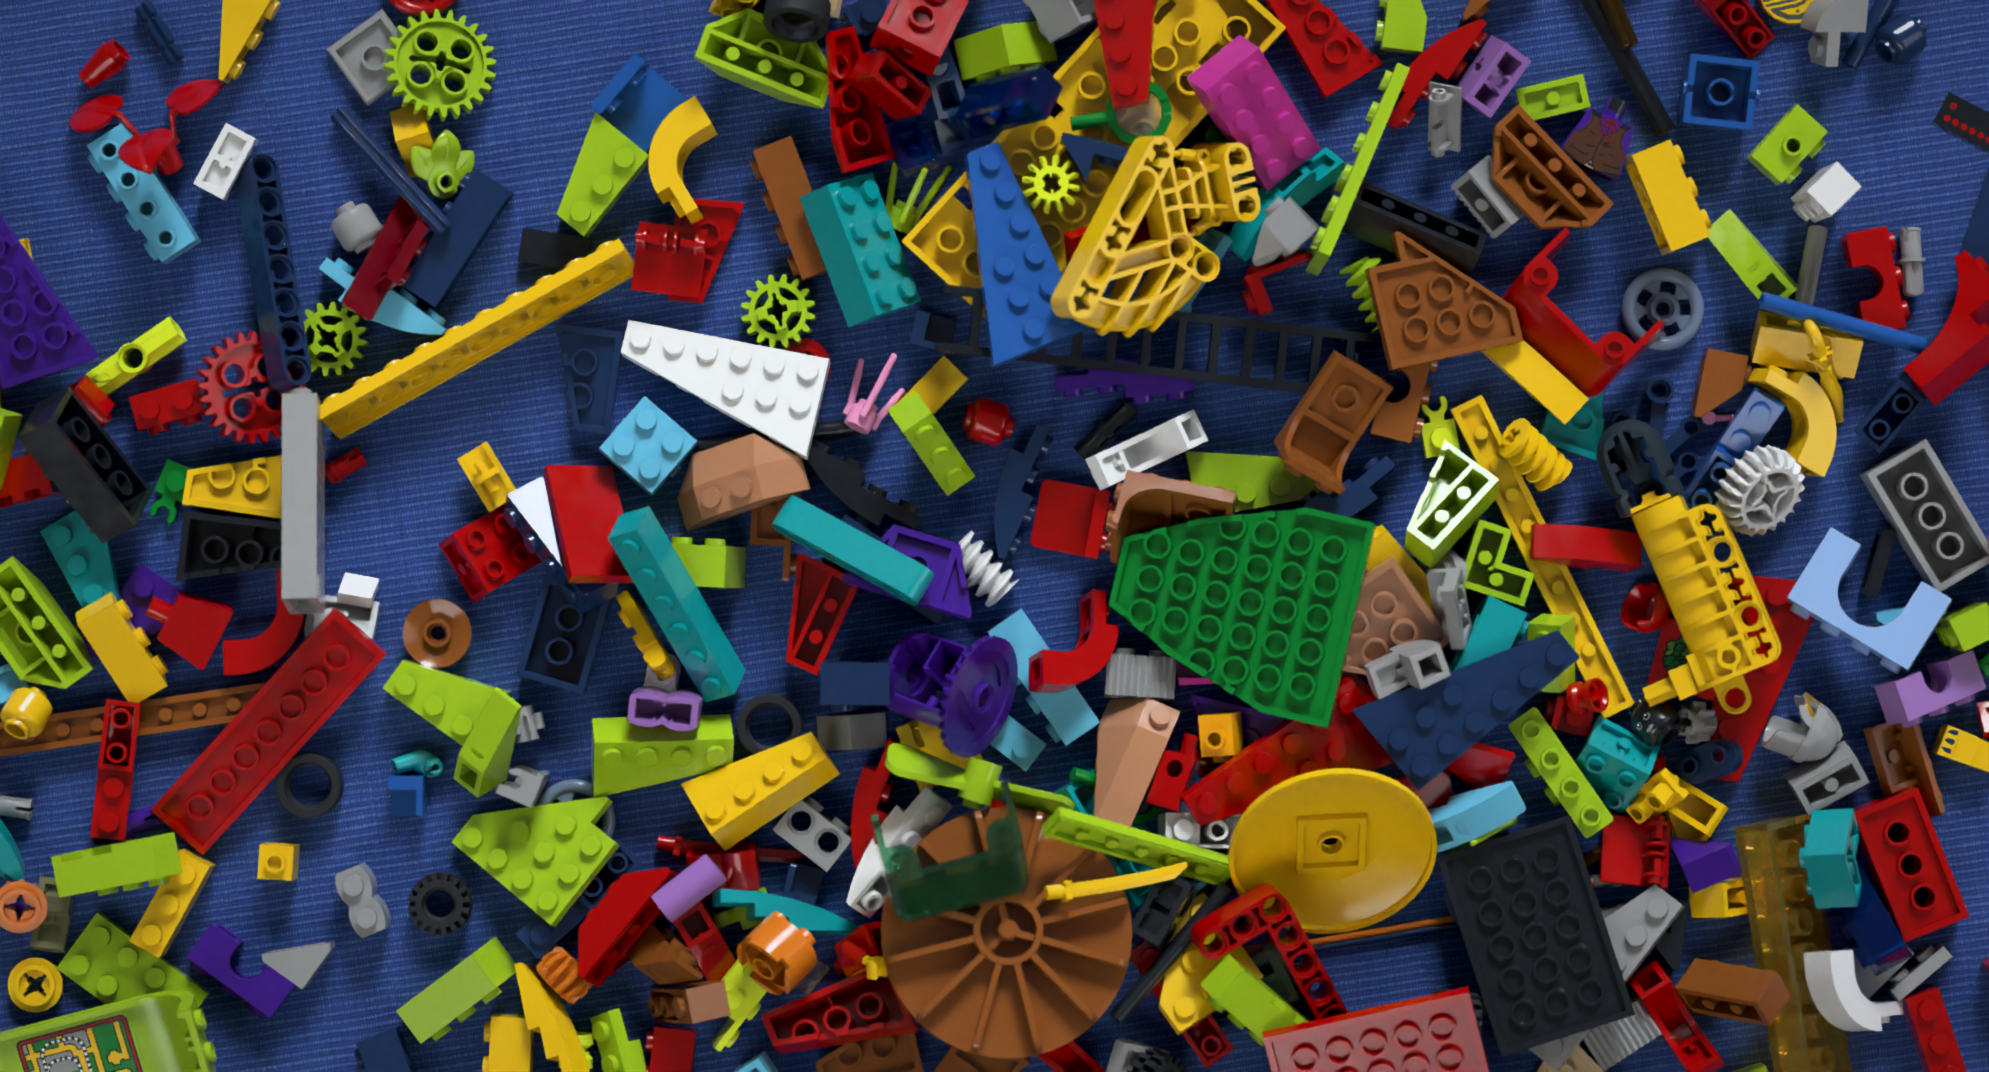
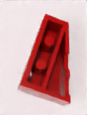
(817, 612)

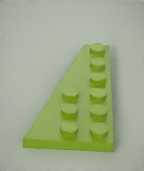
(1353, 175)

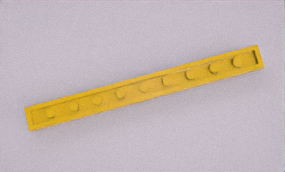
(1551, 579)

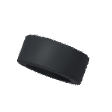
(797, 28)
(764, 700)
(335, 791)

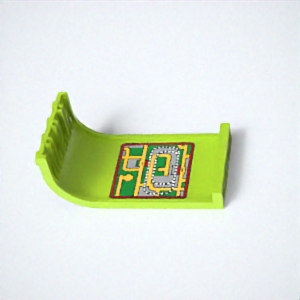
(129, 1035)

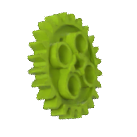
(445, 35)

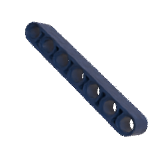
(266, 287)

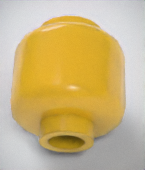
(26, 712)

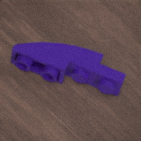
(1136, 386)

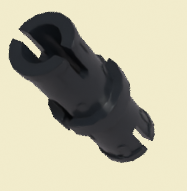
(1105, 430)

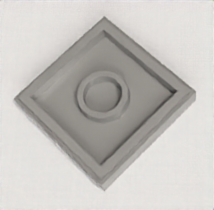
(362, 56)

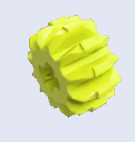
(1039, 184)

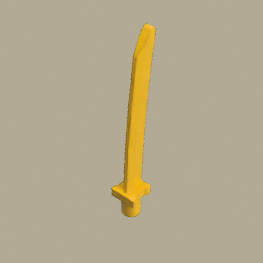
(1067, 891)

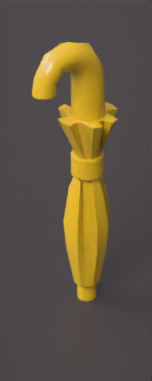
(1821, 357)

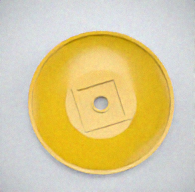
(1337, 888)

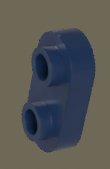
(1707, 761)

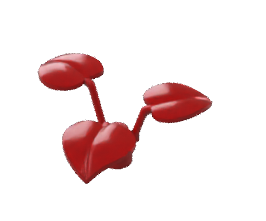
(159, 145)

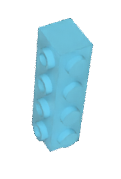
(145, 197)

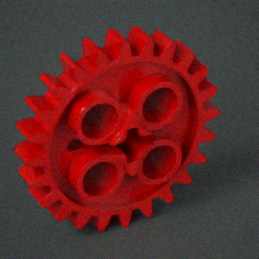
(258, 417)

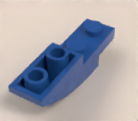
(1741, 433)

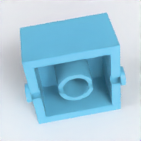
(648, 446)

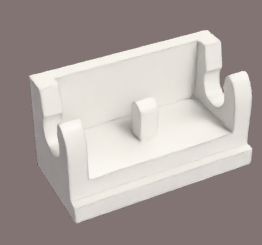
(225, 161)

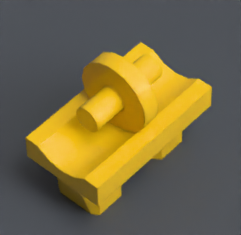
(487, 476)
(1656, 796)

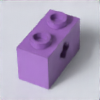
(1492, 76)

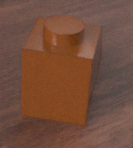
(1718, 379)

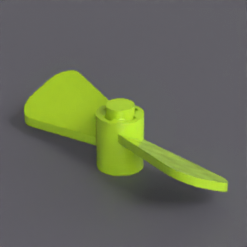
(976, 783)

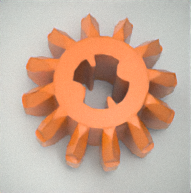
(561, 973)

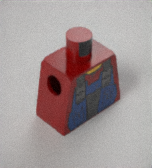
(1178, 773)

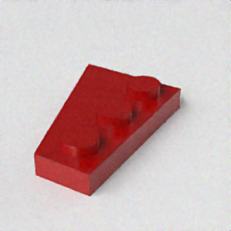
(721, 221)

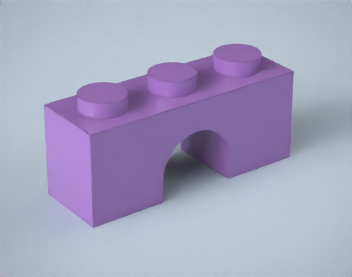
(1952, 678)

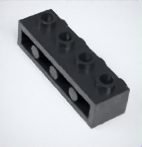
(1380, 213)

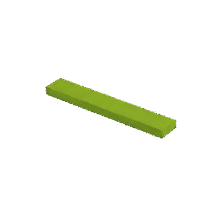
(1136, 845)

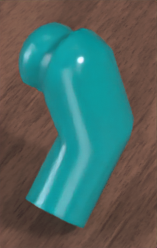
(418, 761)

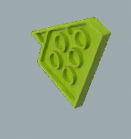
(541, 851)

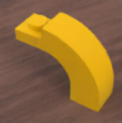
(670, 147)
(1811, 415)

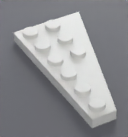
(749, 382)

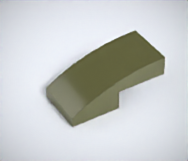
(54, 931)

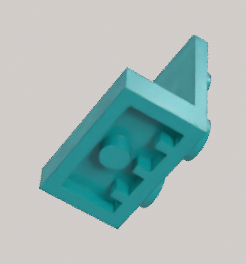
(1616, 763)

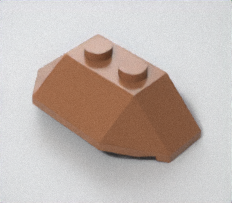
(738, 479)

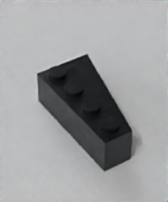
(227, 545)

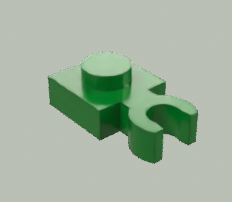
(171, 485)

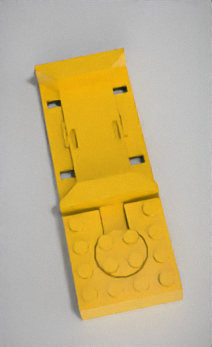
(1184, 39)

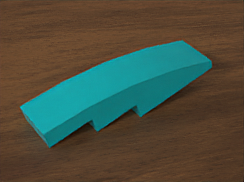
(800, 914)

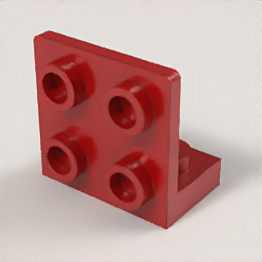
(487, 554)

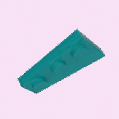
(1581, 432)
(82, 559)

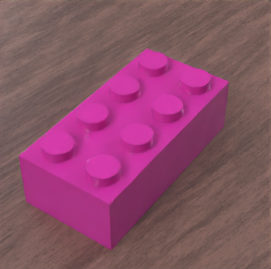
(1254, 110)

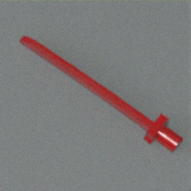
(680, 845)

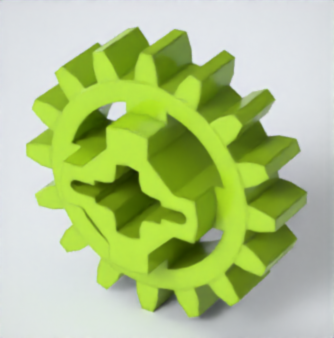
(793, 307)
(342, 329)

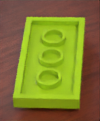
(118, 969)

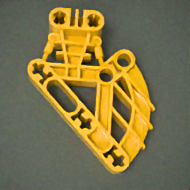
(1167, 195)

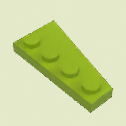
(1255, 479)

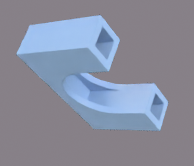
(1895, 642)

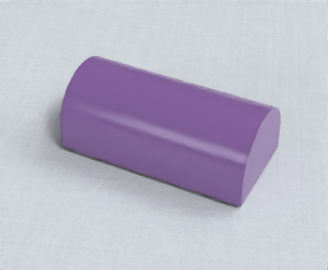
(688, 888)

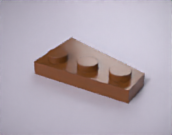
(876, 1055)

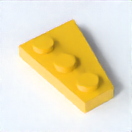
(238, 487)

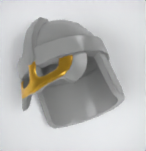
(1803, 741)

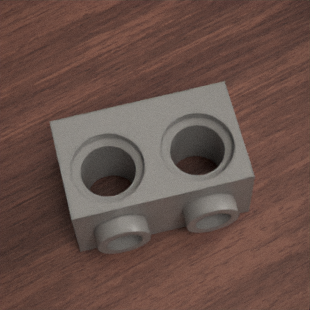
(808, 840)

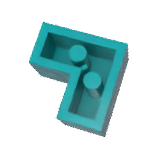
(1831, 858)

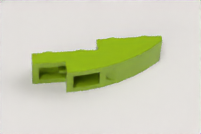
(613, 1044)

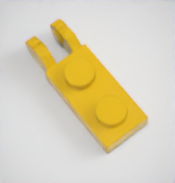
(646, 637)

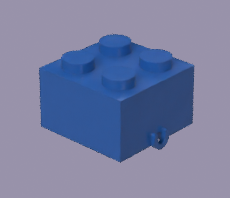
(1718, 93)

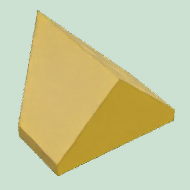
(1695, 815)

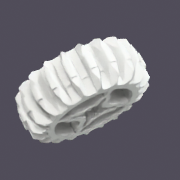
(1760, 490)

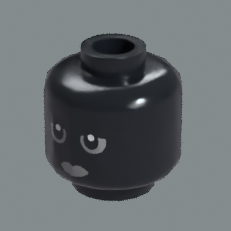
(1654, 724)

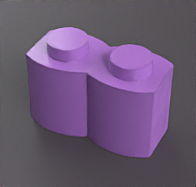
(675, 710)

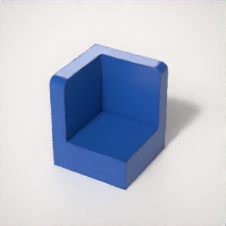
(408, 794)

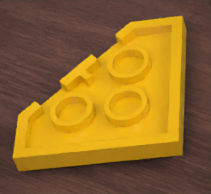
(1182, 996)

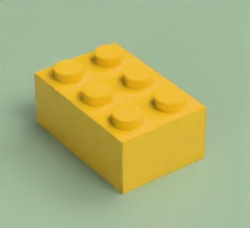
(1667, 197)

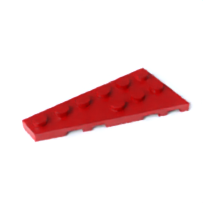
(1765, 681)
(1286, 753)

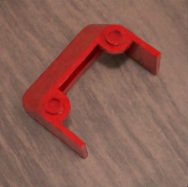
(1558, 340)

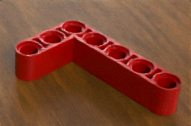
(1287, 947)

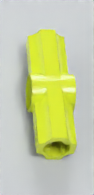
(153, 345)

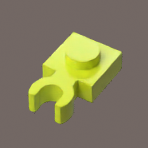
(1438, 430)

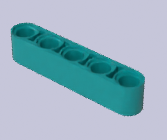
(853, 550)

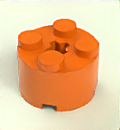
(778, 954)

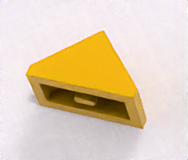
(411, 131)

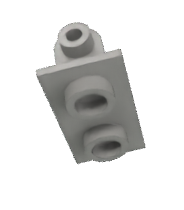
(1444, 118)

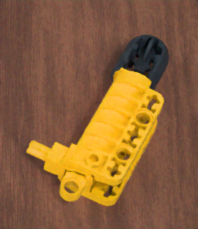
(1689, 572)

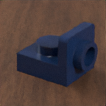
(864, 16)

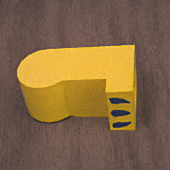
(1962, 747)

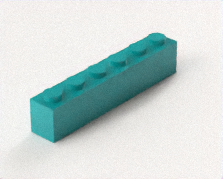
(676, 604)

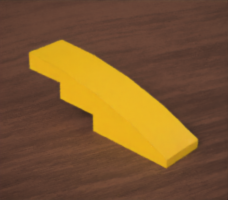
(1538, 379)
(547, 1016)

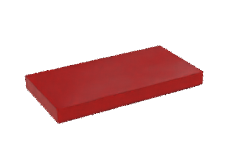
(584, 514)

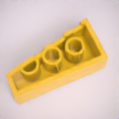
(759, 787)

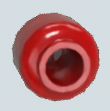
(987, 421)

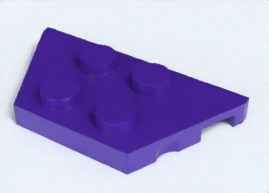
(944, 558)

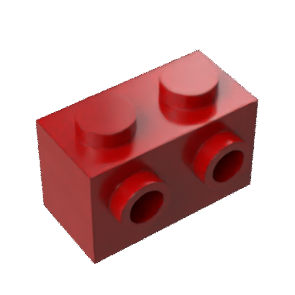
(168, 405)

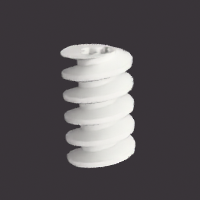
(984, 572)

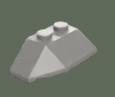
(1282, 230)

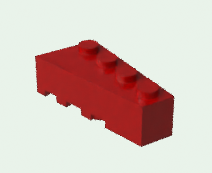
(839, 1015)

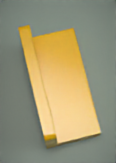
(939, 384)

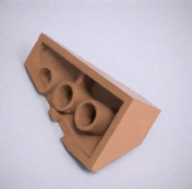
(1128, 752)

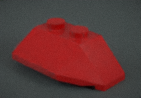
(619, 923)

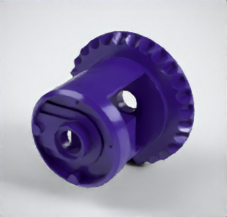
(975, 681)

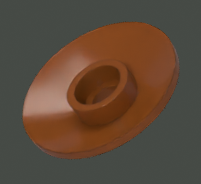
(420, 640)

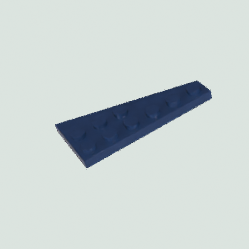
(1441, 722)

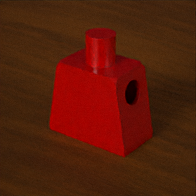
(190, 624)

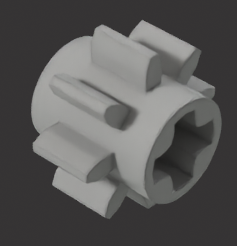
(1697, 722)
(529, 725)

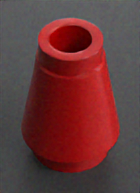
(104, 63)

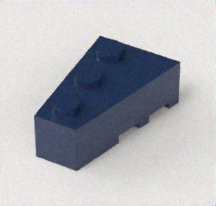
(853, 683)

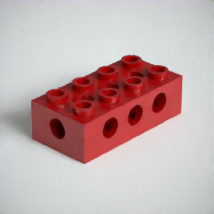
(918, 31)
(1930, 867)

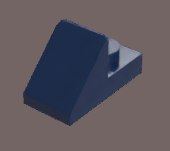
(1083, 150)

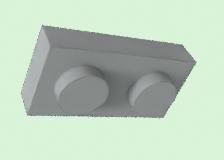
(1928, 961)

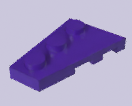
(138, 593)

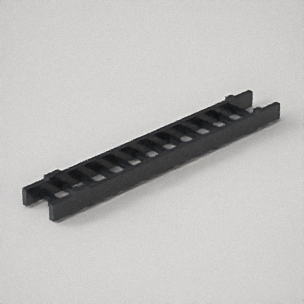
(1177, 371)

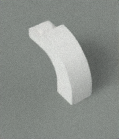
(1147, 449)
(1837, 994)

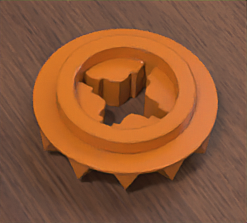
(31, 916)

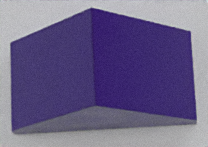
(1705, 862)

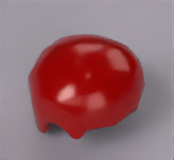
(1645, 608)

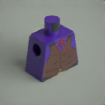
(1600, 140)

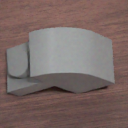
(1827, 21)
(1410, 663)

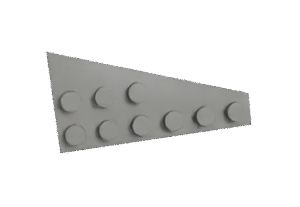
(1633, 934)

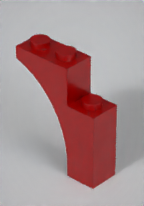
(1964, 339)

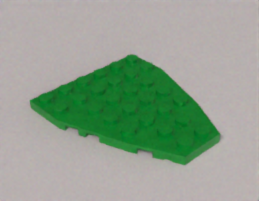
(1252, 602)

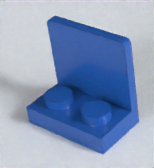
(637, 101)

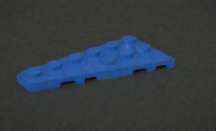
(1012, 262)

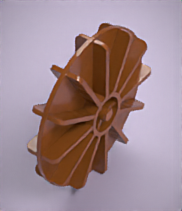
(1015, 969)

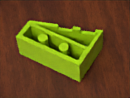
(1449, 505)
(116, 865)
(458, 991)

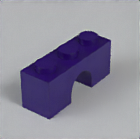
(216, 956)

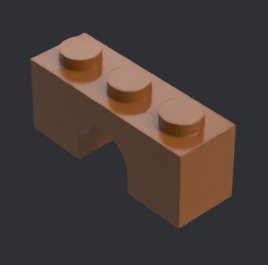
(1400, 419)

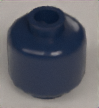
(1900, 39)

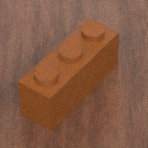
(1733, 991)

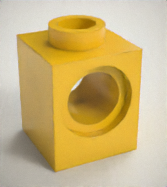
(278, 861)

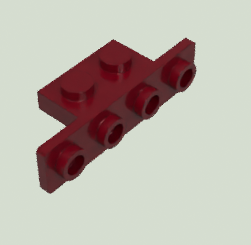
(387, 260)

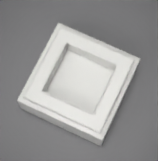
(357, 590)

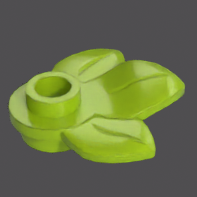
(440, 161)

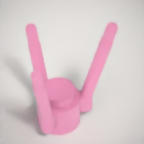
(863, 415)

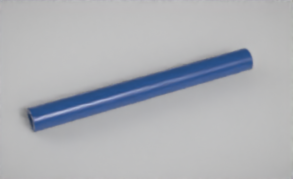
(1842, 323)

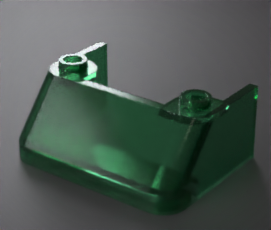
(958, 883)

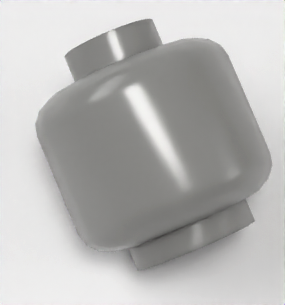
(355, 227)

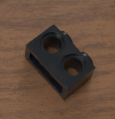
(1163, 912)

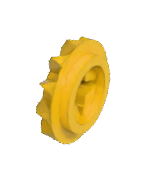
(19, 984)

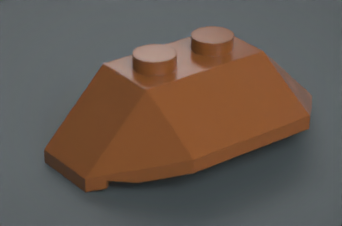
(1542, 176)

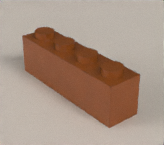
(786, 183)

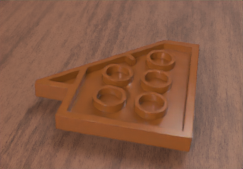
(1435, 310)

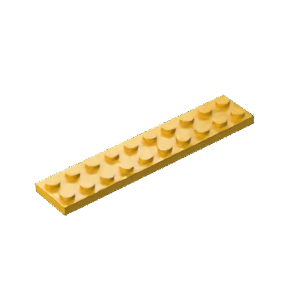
(478, 339)

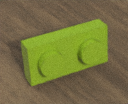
(1554, 97)

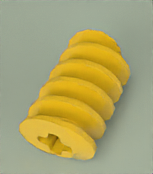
(1533, 455)

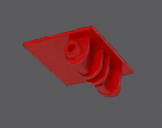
(669, 259)
(1636, 852)

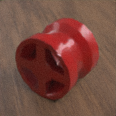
(1587, 697)

